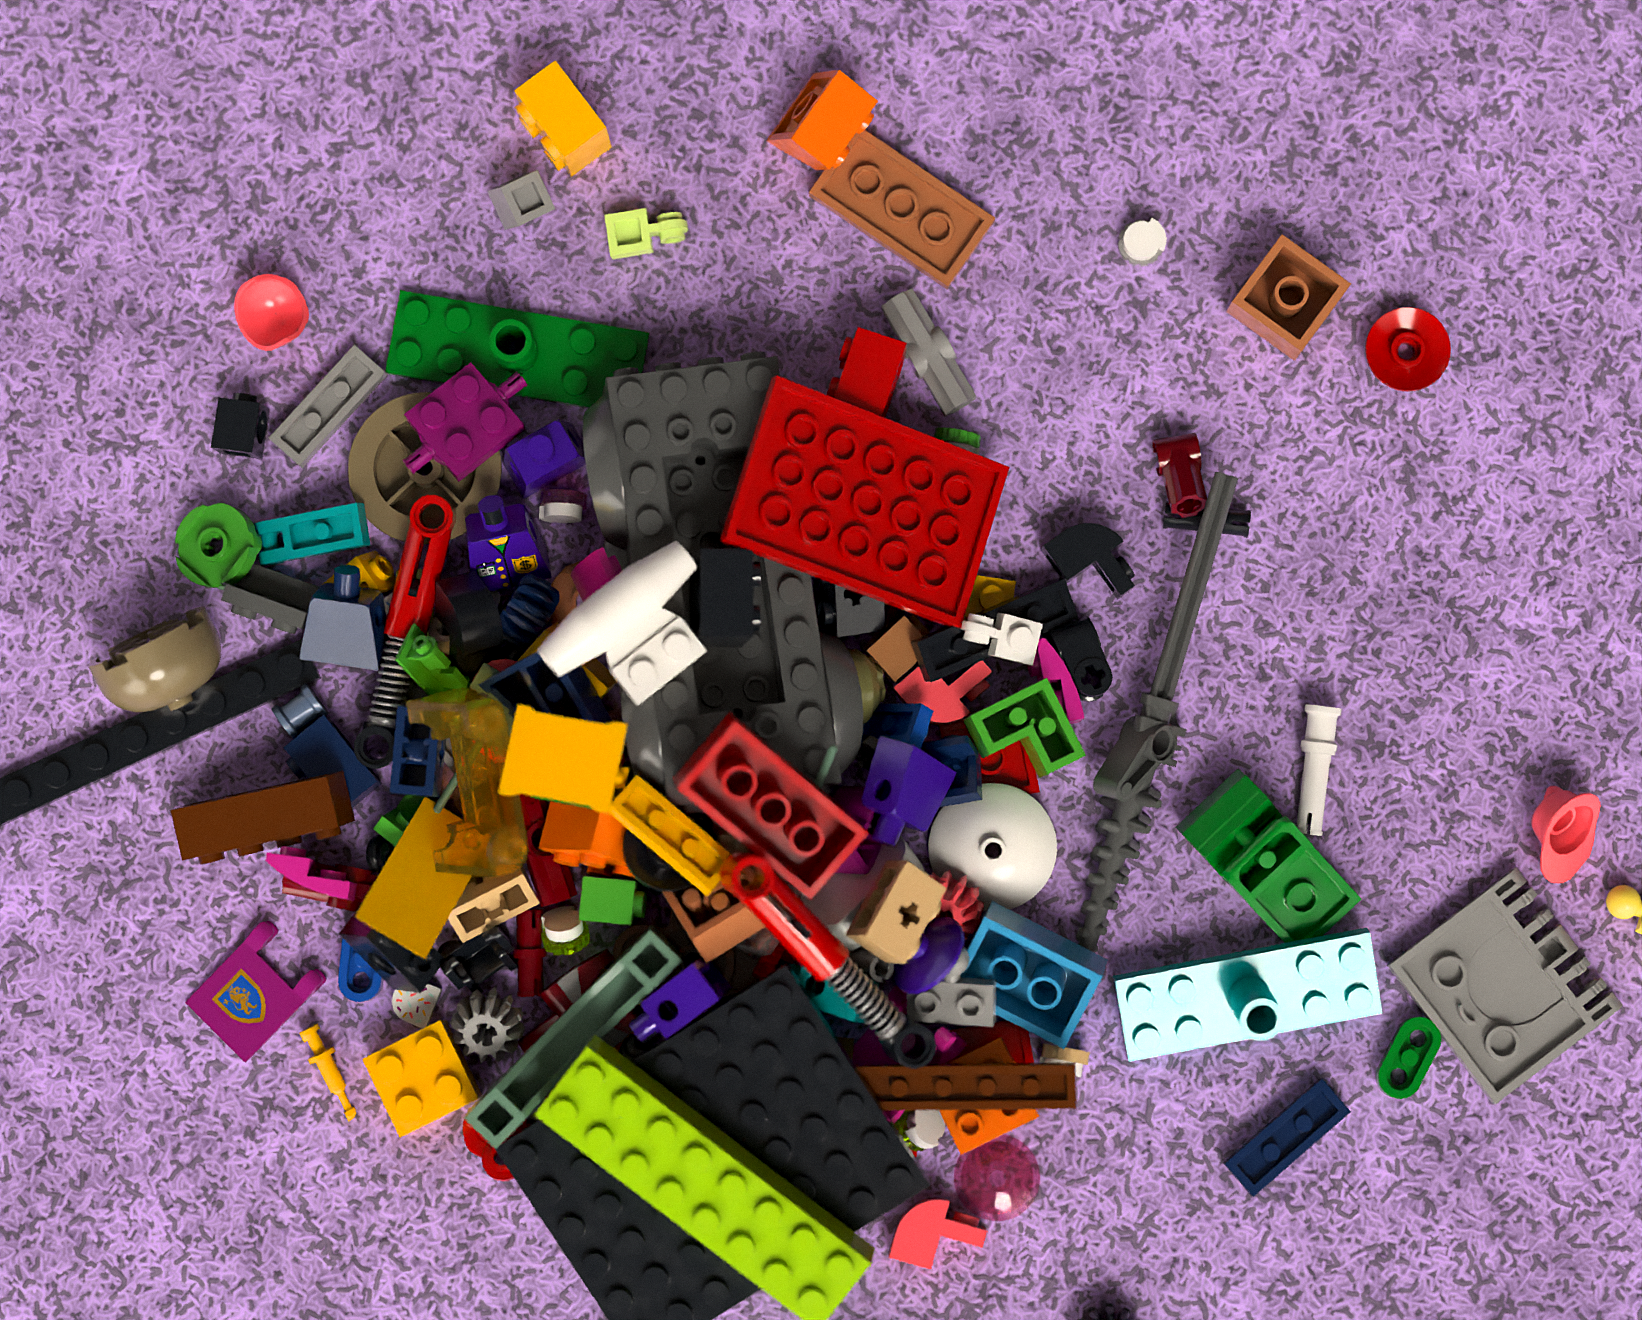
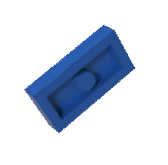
(899, 722)

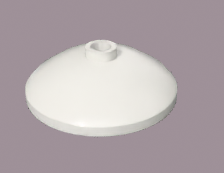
(1002, 817)

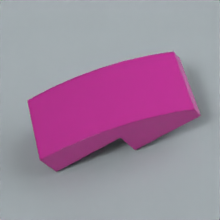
(594, 572)
(1051, 666)
(294, 866)

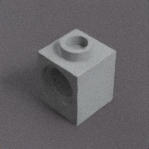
(521, 200)

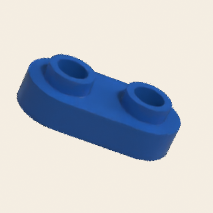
(350, 965)

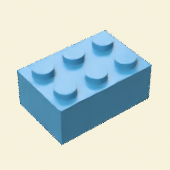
(1037, 973)

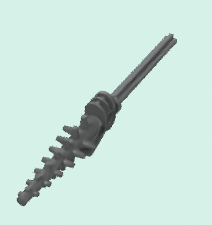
(1151, 736)

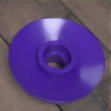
(935, 958)

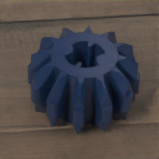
(528, 610)

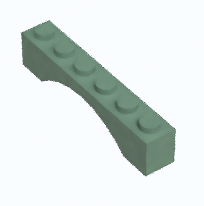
(593, 1013)

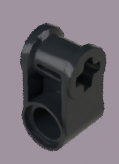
(1082, 652)

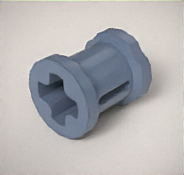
(299, 711)

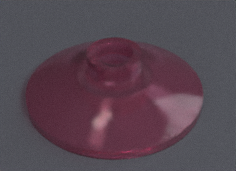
(1000, 1202)

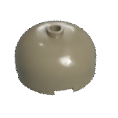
(163, 670)

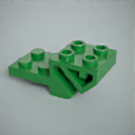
(1267, 860)

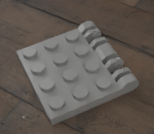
(1499, 990)

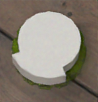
(564, 931)
(921, 1128)

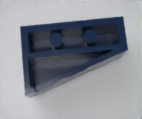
(536, 685)

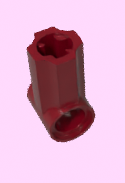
(1181, 466)

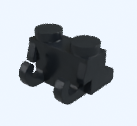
(477, 958)

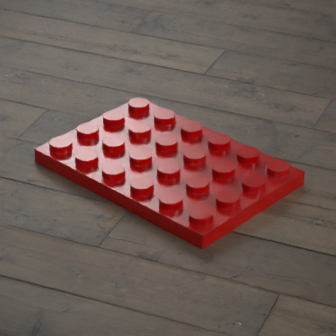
(865, 503)

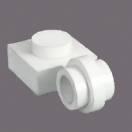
(1011, 637)

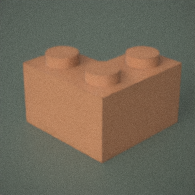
(715, 920)

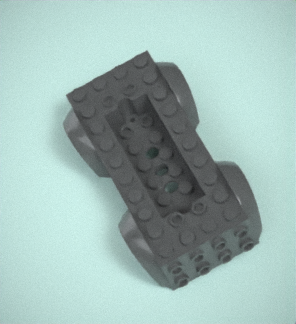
(666, 470)

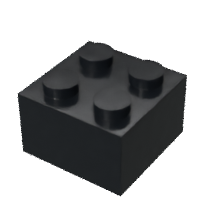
(723, 597)

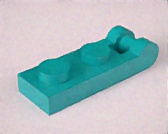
(313, 533)

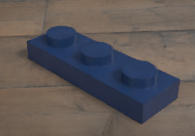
(1286, 1137)

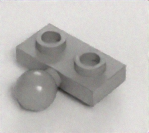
(956, 999)

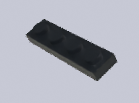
(947, 651)

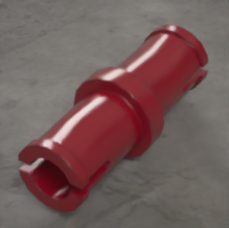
(529, 953)

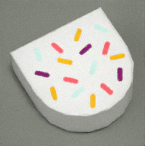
(416, 1007)

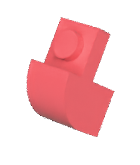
(942, 698)
(921, 1228)

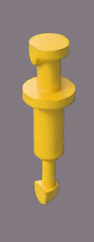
(327, 1067)

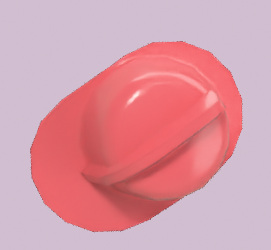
(1566, 830)

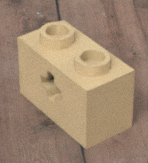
(491, 902)
(896, 912)

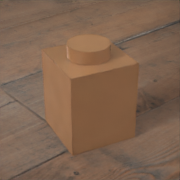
(893, 646)

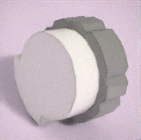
(1142, 242)

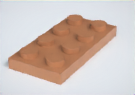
(903, 208)

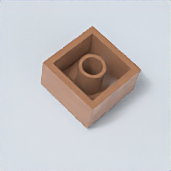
(1288, 297)

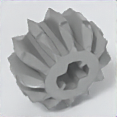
(483, 1038)

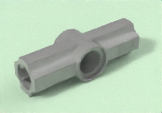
(929, 352)

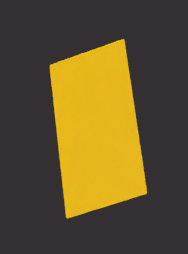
(409, 896)

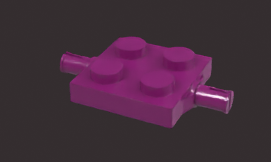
(464, 422)

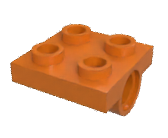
(977, 1127)

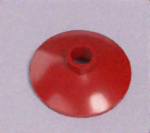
(1425, 337)

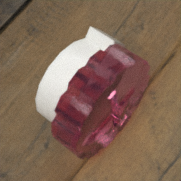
(562, 506)

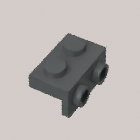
(273, 596)

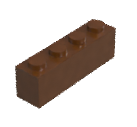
(263, 816)

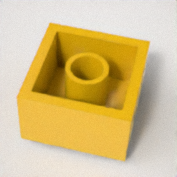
(563, 119)
(422, 1078)

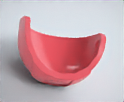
(256, 309)

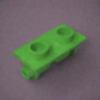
(428, 664)

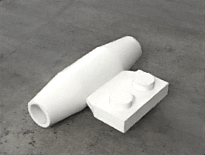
(627, 622)

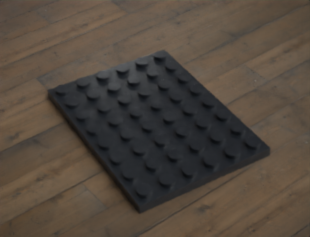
(777, 1087)

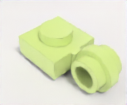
(631, 232)

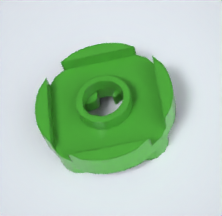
(238, 550)

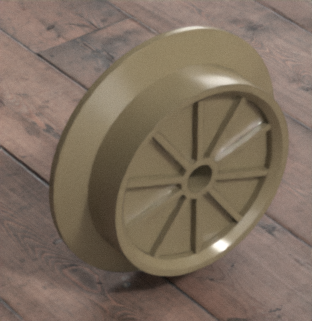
(389, 487)

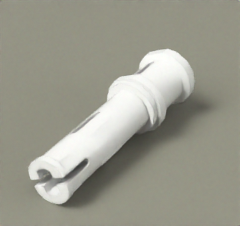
(1318, 748)

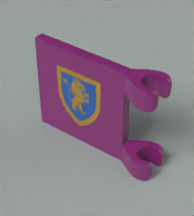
(248, 997)

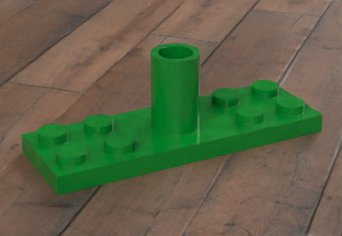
(560, 361)

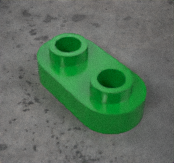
(1411, 1059)

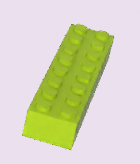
(705, 1182)

